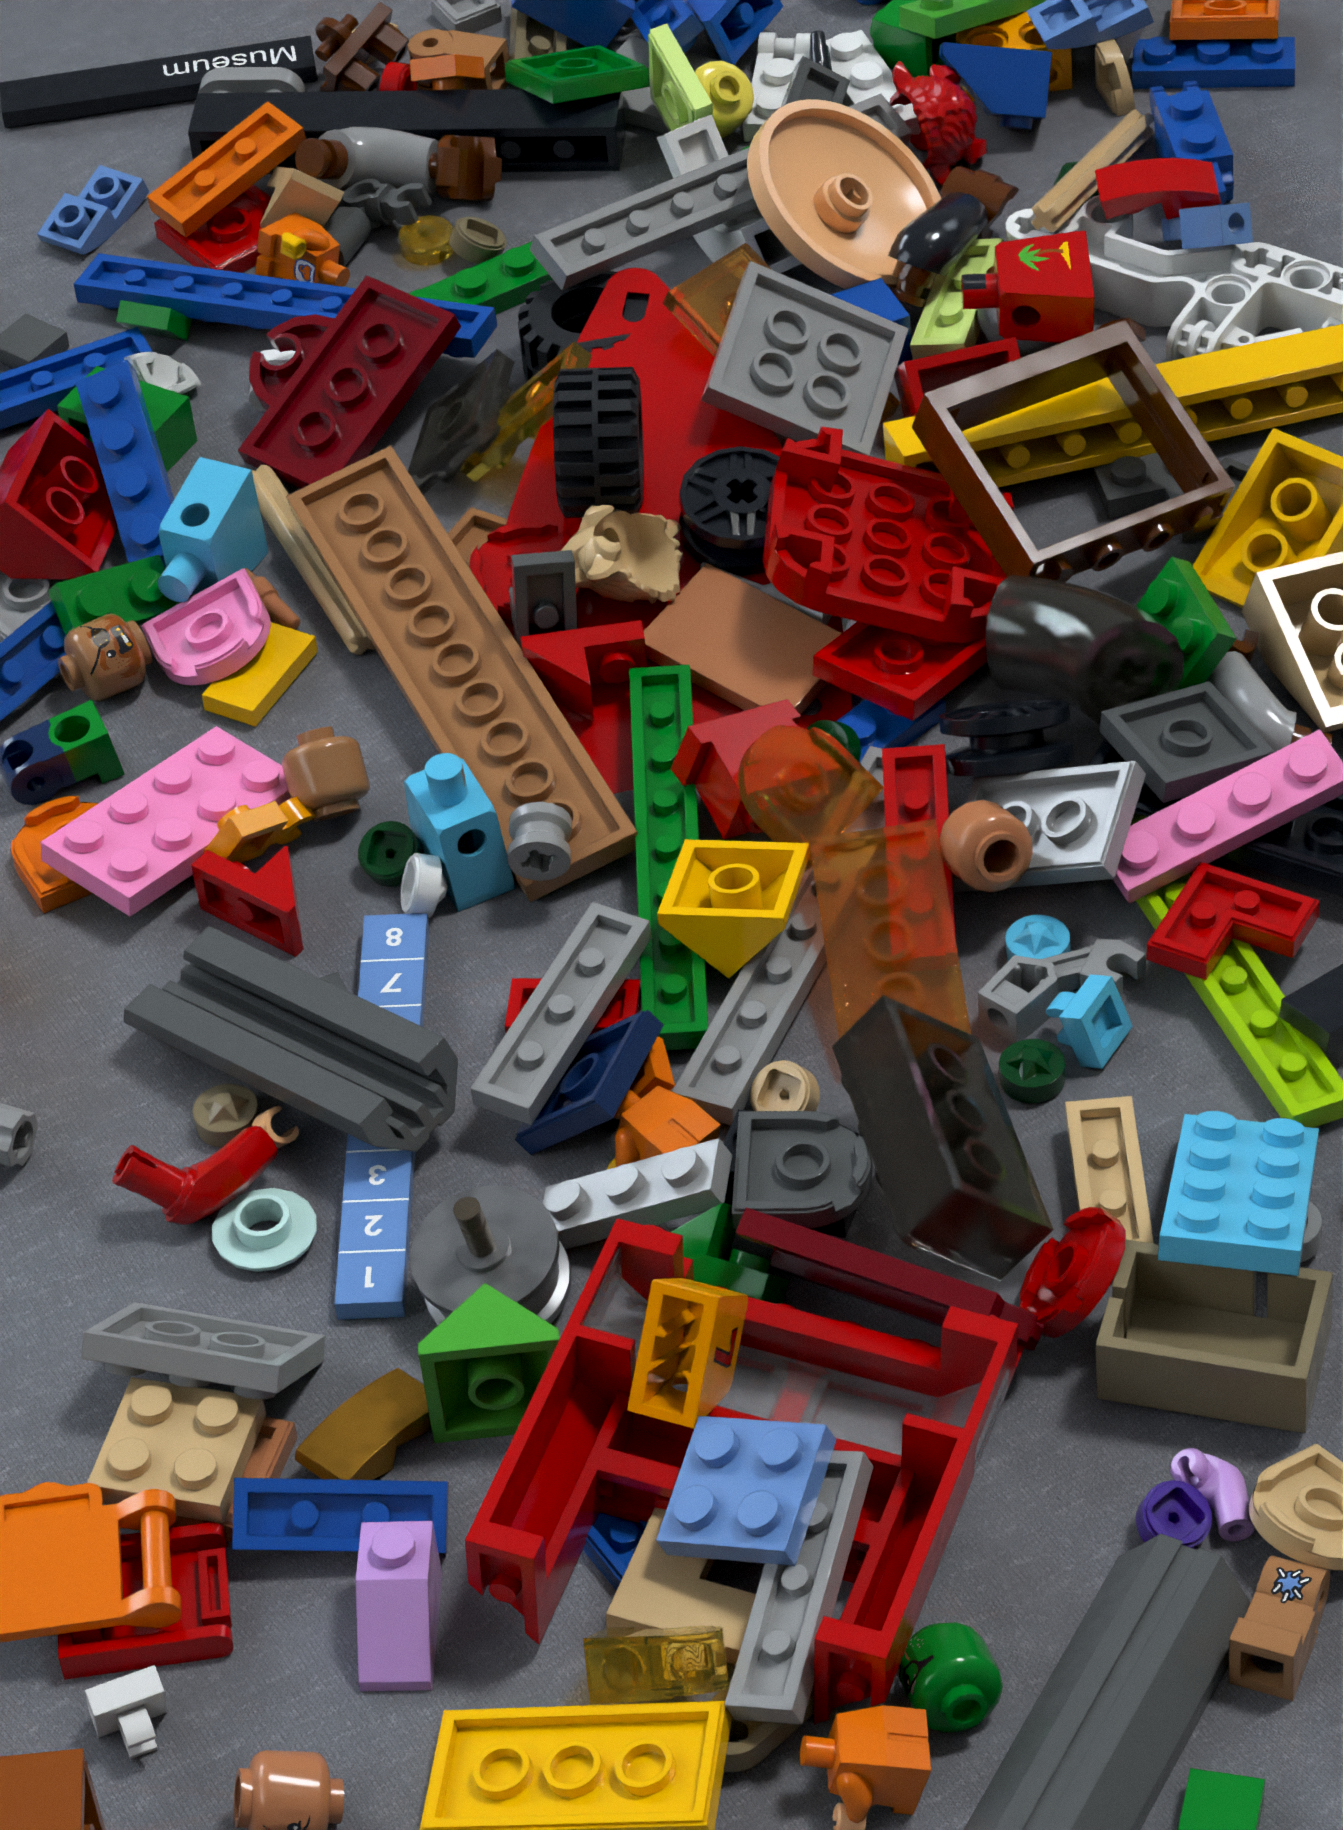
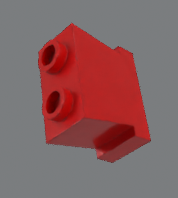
(712, 760)

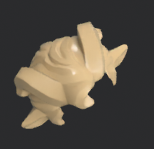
(627, 555)

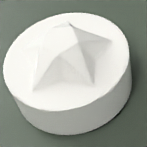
(422, 884)

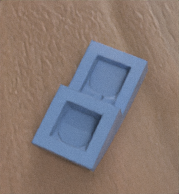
(1087, 22)

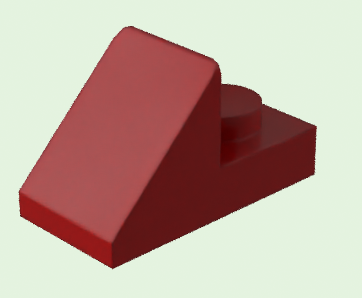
(585, 657)
(253, 902)

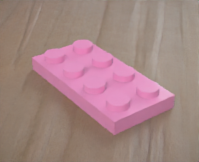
(163, 821)

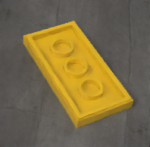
(579, 1768)

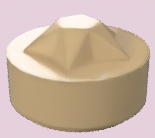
(784, 1088)

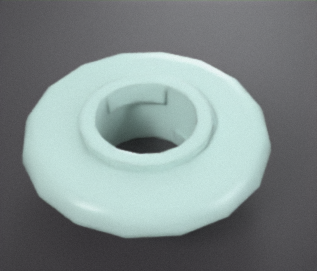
(268, 1248)

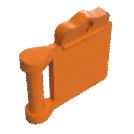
(67, 1564)

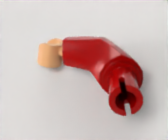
(209, 1184)

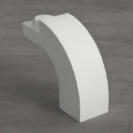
(700, 145)

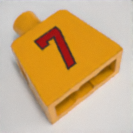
(686, 1339)

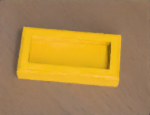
(263, 680)

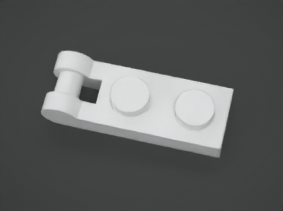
(773, 75)

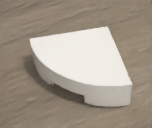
(163, 371)

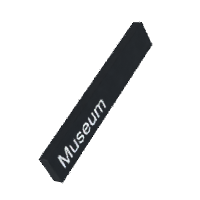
(141, 82)

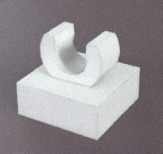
(128, 1707)

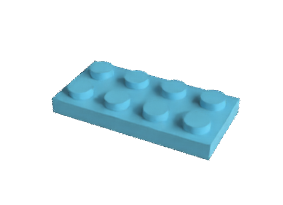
(1239, 1193)

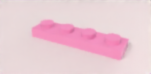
(1229, 814)

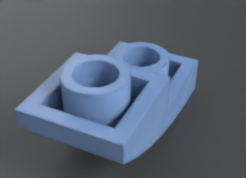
(97, 212)

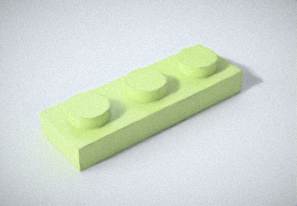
(943, 321)

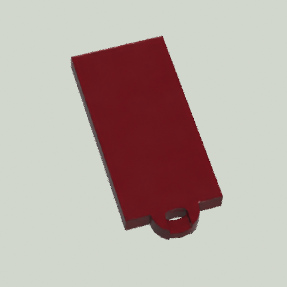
(877, 1276)

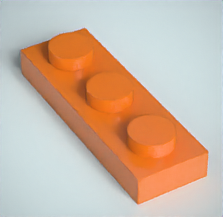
(226, 169)

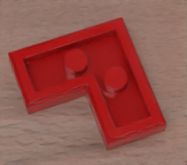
(1225, 907)

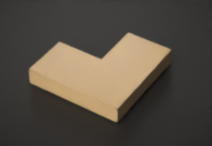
(674, 1593)

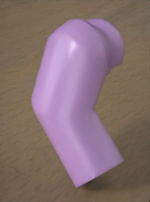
(1221, 1486)

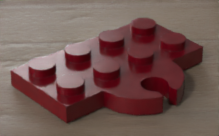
(342, 381)

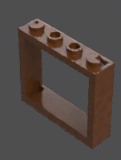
(1041, 376)

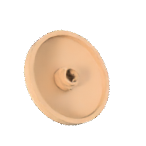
(836, 189)

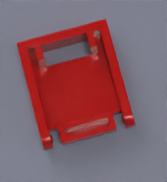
(205, 1624)

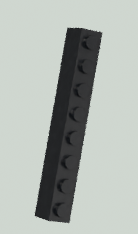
(526, 128)

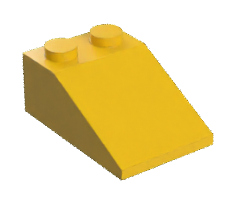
(1278, 517)

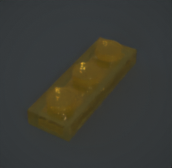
(525, 413)

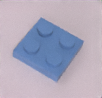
(746, 1490)

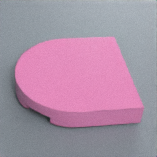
(210, 632)

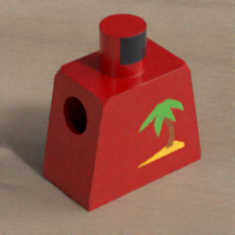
(1037, 288)

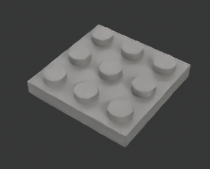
(804, 361)

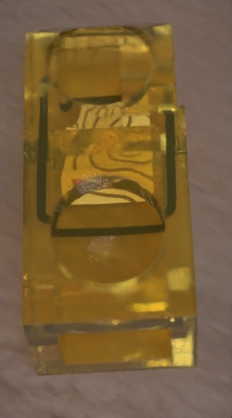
(654, 1663)

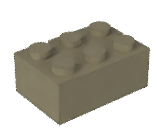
(1194, 1343)

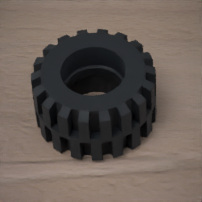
(557, 317)
(598, 440)

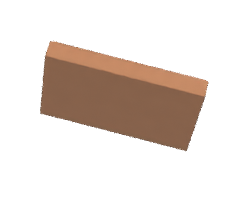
(739, 642)

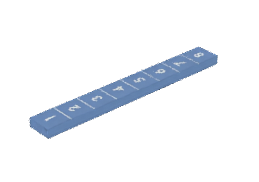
(380, 1179)

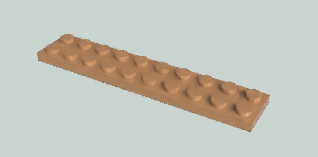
(456, 656)

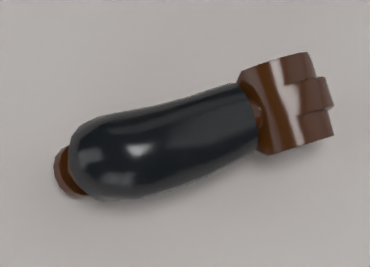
(947, 230)

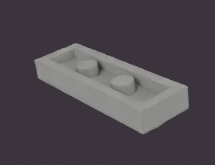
(640, 1192)

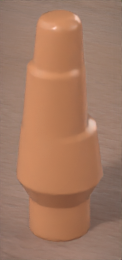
(278, 610)

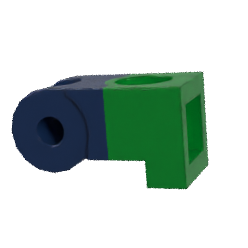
(58, 755)

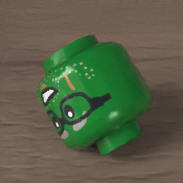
(950, 1673)

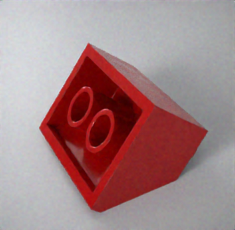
(53, 504)

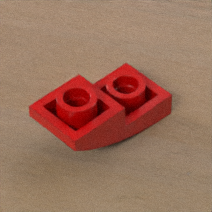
(1147, 182)

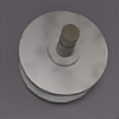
(491, 1239)

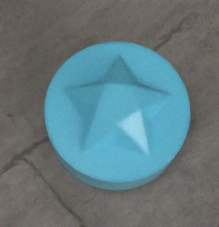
(1037, 937)

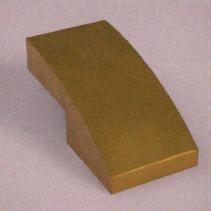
(364, 1431)

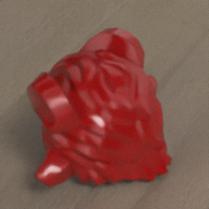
(943, 116)

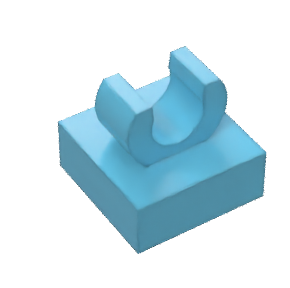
(1092, 1020)

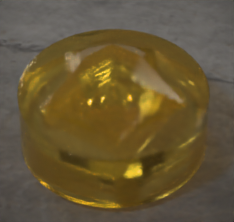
(426, 241)

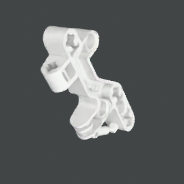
(1205, 294)

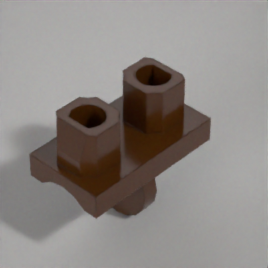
(351, 50)

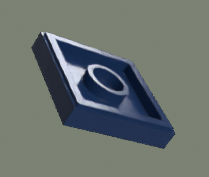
(593, 1082)

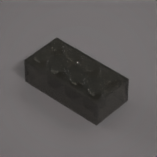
(941, 1139)

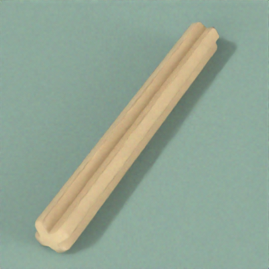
(1081, 180)
(278, 515)

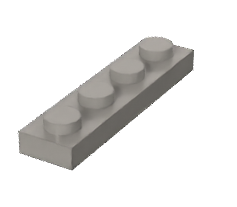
(561, 1013)
(777, 1649)

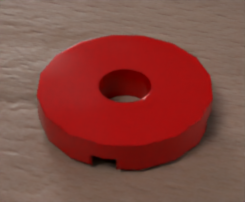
(1073, 1273)

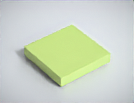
(673, 82)

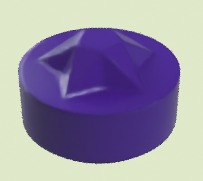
(1175, 1511)

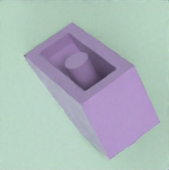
(397, 1605)

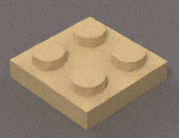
(179, 1443)

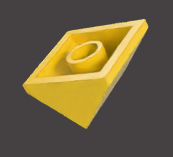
(731, 897)

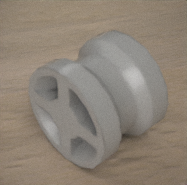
(539, 841)

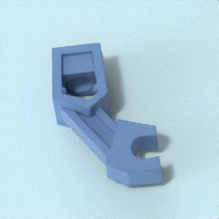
(1210, 226)

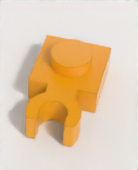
(249, 832)

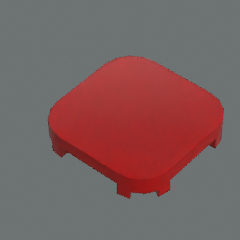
(876, 543)

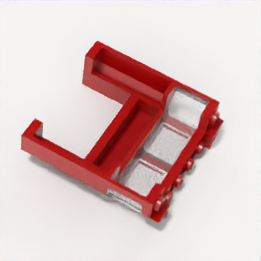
(897, 1399)

